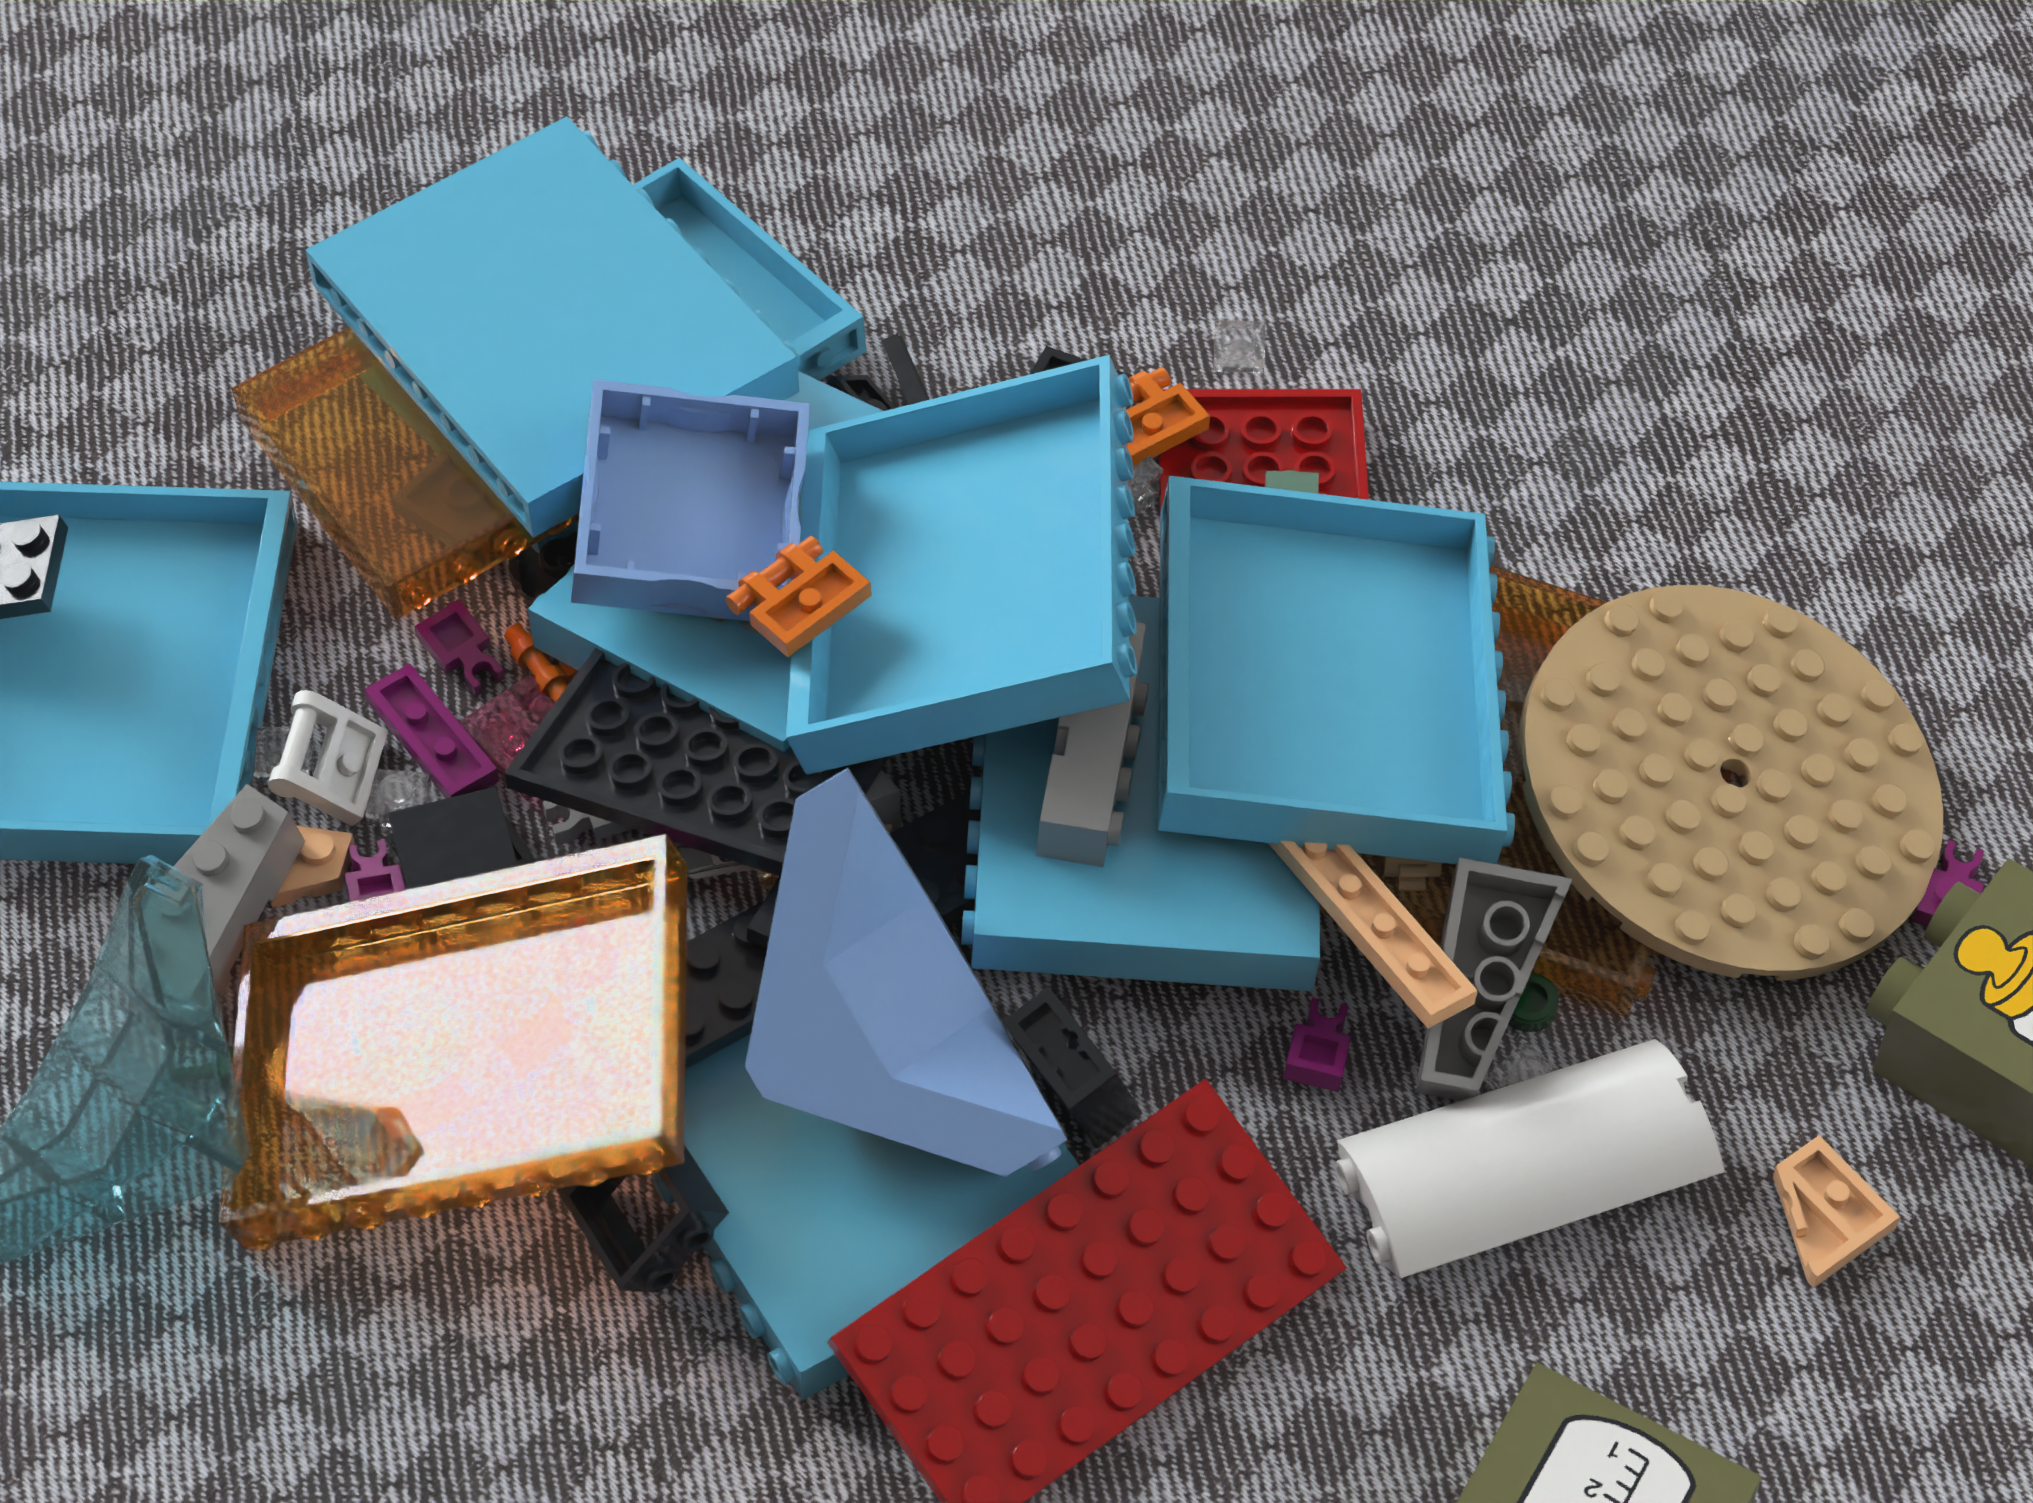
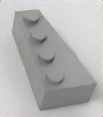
(1090, 777)
(241, 869)
(1493, 936)

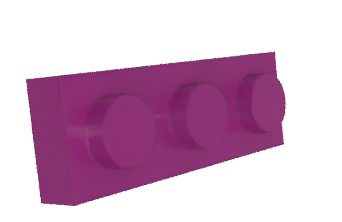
(431, 733)

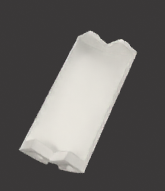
(1528, 1158)

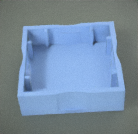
(685, 496)

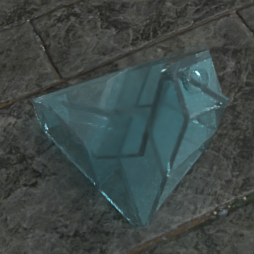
(136, 1087)

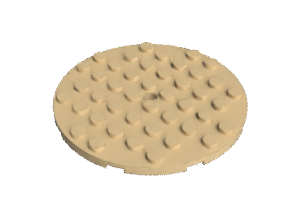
(1751, 879)

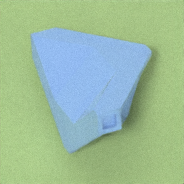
(876, 1006)

